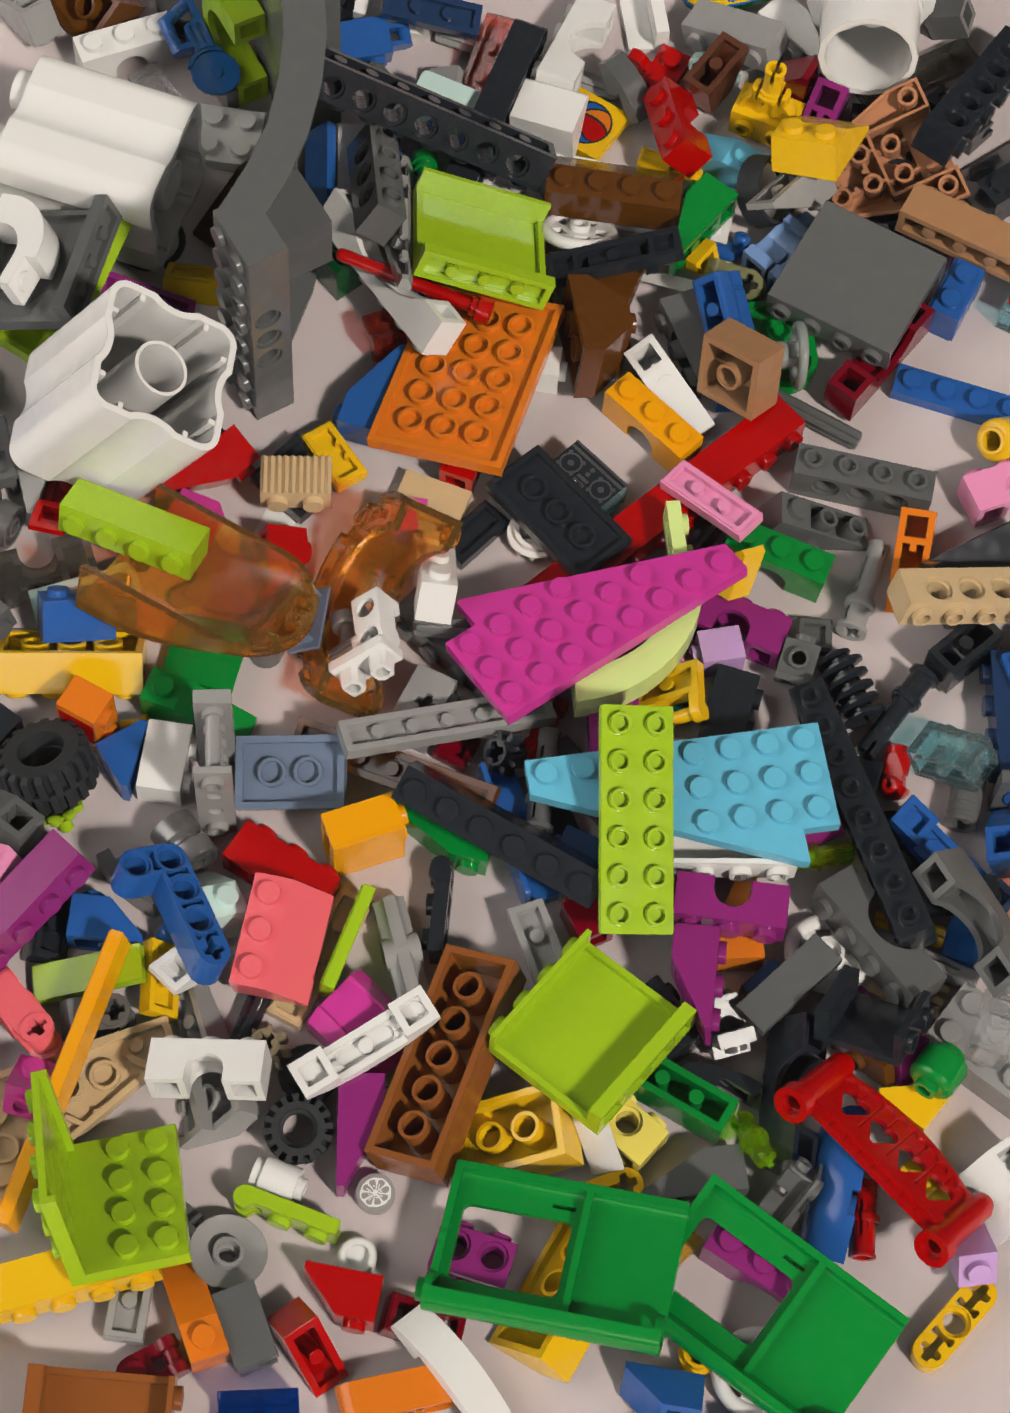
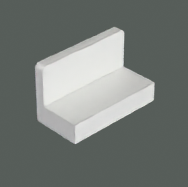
(645, 24)

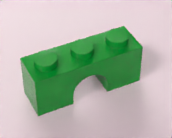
(798, 563)

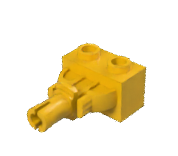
(762, 108)

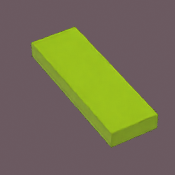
(346, 940)
(70, 976)

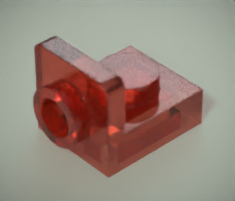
(383, 334)

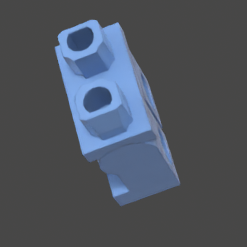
(777, 247)

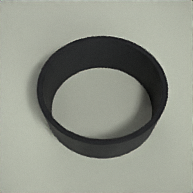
(748, 187)

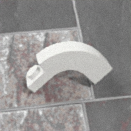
(36, 248)

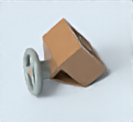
(745, 367)

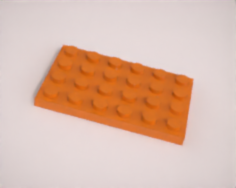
(475, 398)

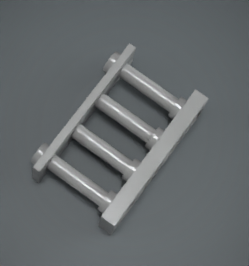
(216, 751)

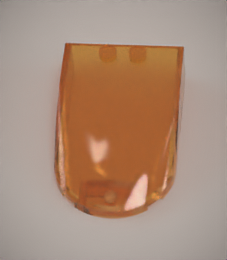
(238, 603)

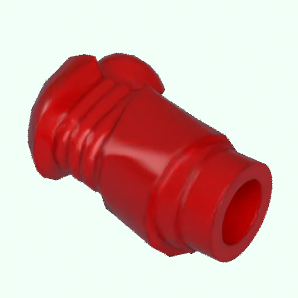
(895, 772)

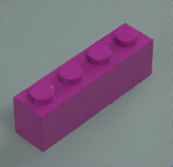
(38, 890)

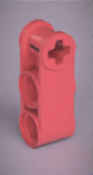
(26, 1018)

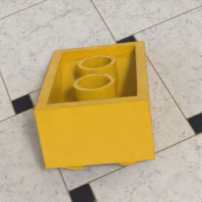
(815, 146)
(523, 1134)

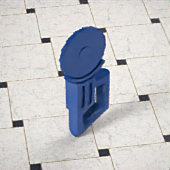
(210, 68)

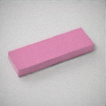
(711, 500)

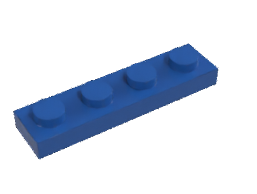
(948, 395)

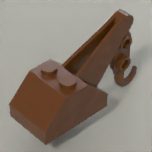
(597, 328)

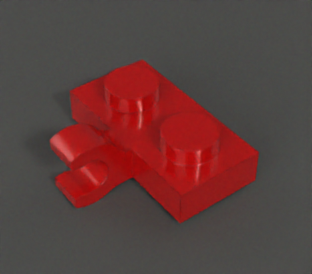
(667, 63)

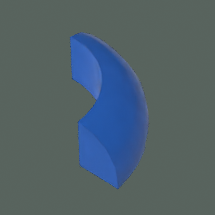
(830, 1215)

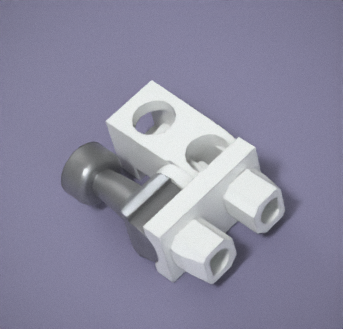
(373, 647)

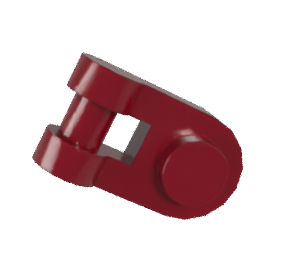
(141, 1361)

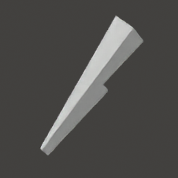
(400, 245)
(208, 1112)

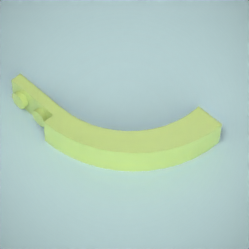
(652, 661)

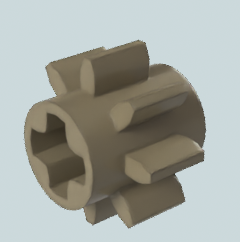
(276, 1045)

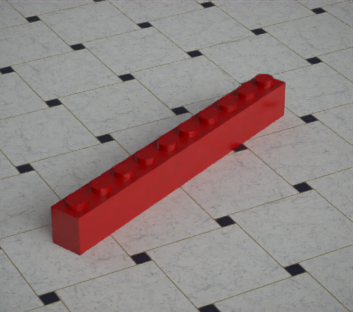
(728, 460)

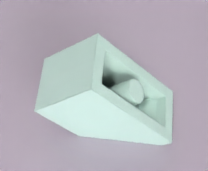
(225, 901)

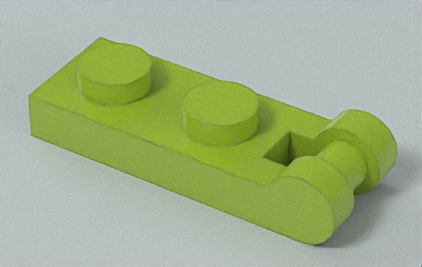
(286, 1214)

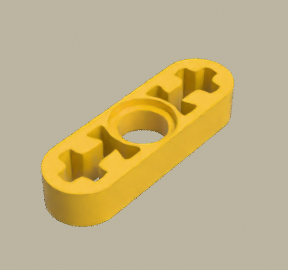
(926, 1338)

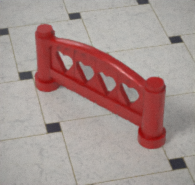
(943, 1221)

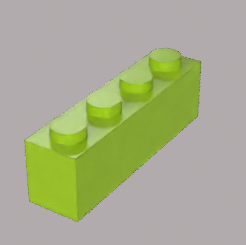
(133, 528)

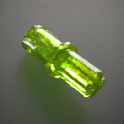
(829, 855)
(753, 1139)

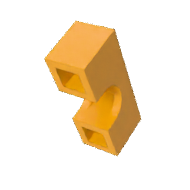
(634, 405)

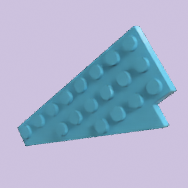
(729, 790)

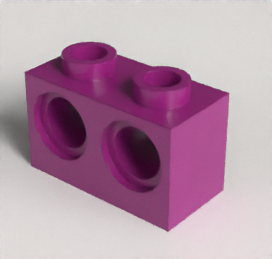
(477, 1245)

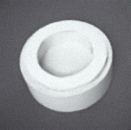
(358, 1254)

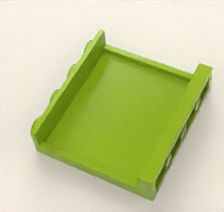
(480, 238)
(588, 1033)

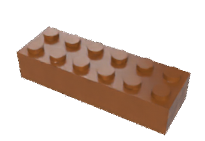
(444, 1068)

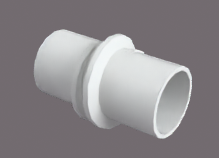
(869, 41)

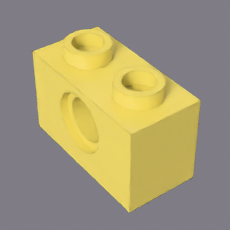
(645, 1142)

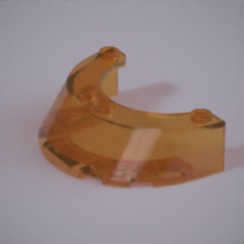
(378, 551)

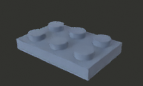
(290, 773)

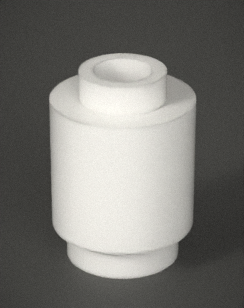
(279, 1178)

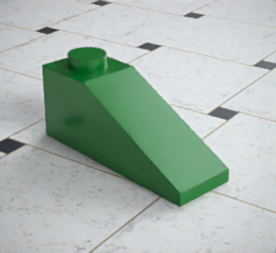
(704, 211)
(171, 699)
(465, 856)

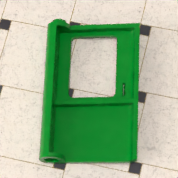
(614, 1271)
(819, 1338)

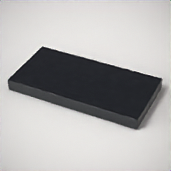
(558, 513)

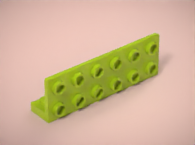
(636, 820)

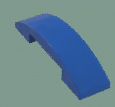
(922, 837)

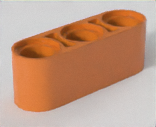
(394, 1392)

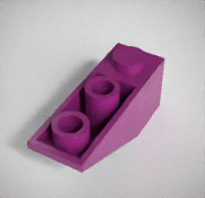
(695, 972)

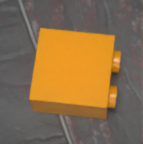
(364, 834)

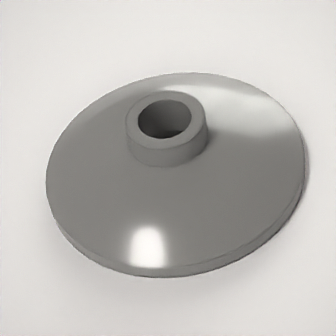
(233, 1236)

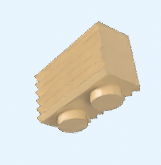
(296, 482)

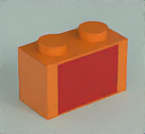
(90, 709)

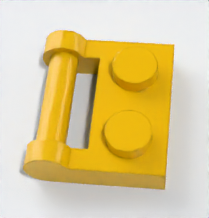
(681, 685)

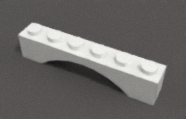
(427, 322)

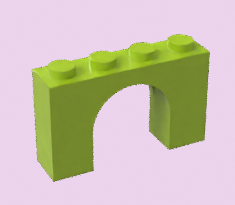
(231, 27)

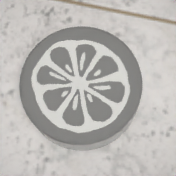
(375, 1194)

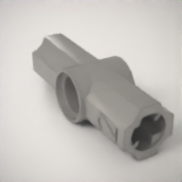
(399, 945)

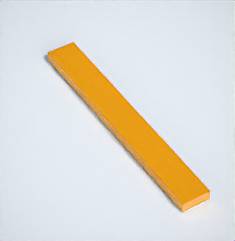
(68, 1067)

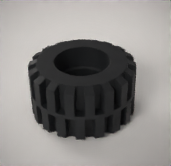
(49, 765)

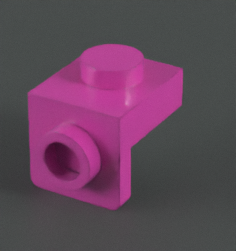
(19, 1081)

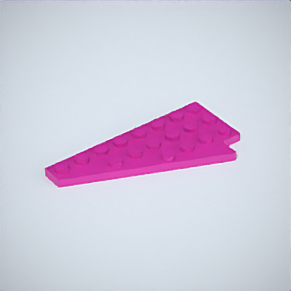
(558, 631)

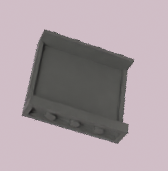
(84, 247)
(855, 284)

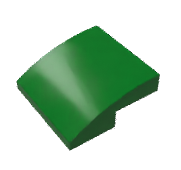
(203, 668)

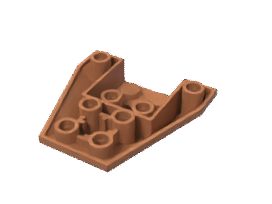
(880, 188)

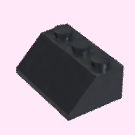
(990, 183)

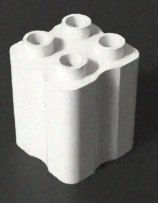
(104, 135)
(124, 393)

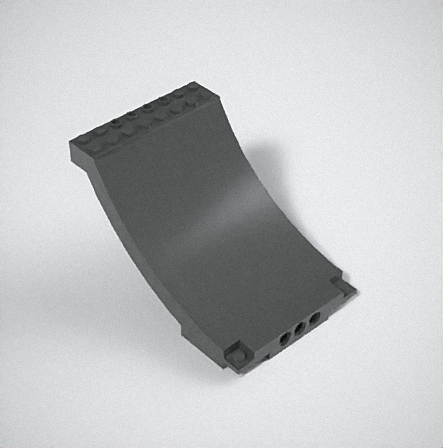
(271, 223)

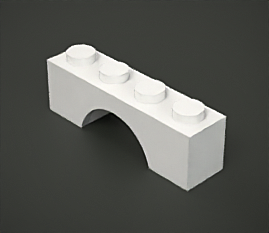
(583, 27)

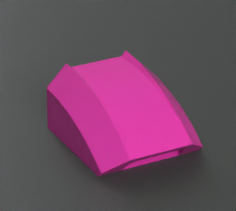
(347, 1009)

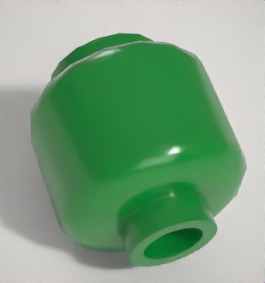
(938, 1070)

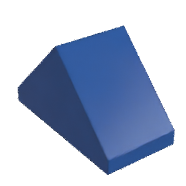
(122, 755)

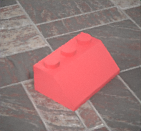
(281, 940)

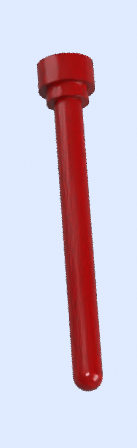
(478, 307)

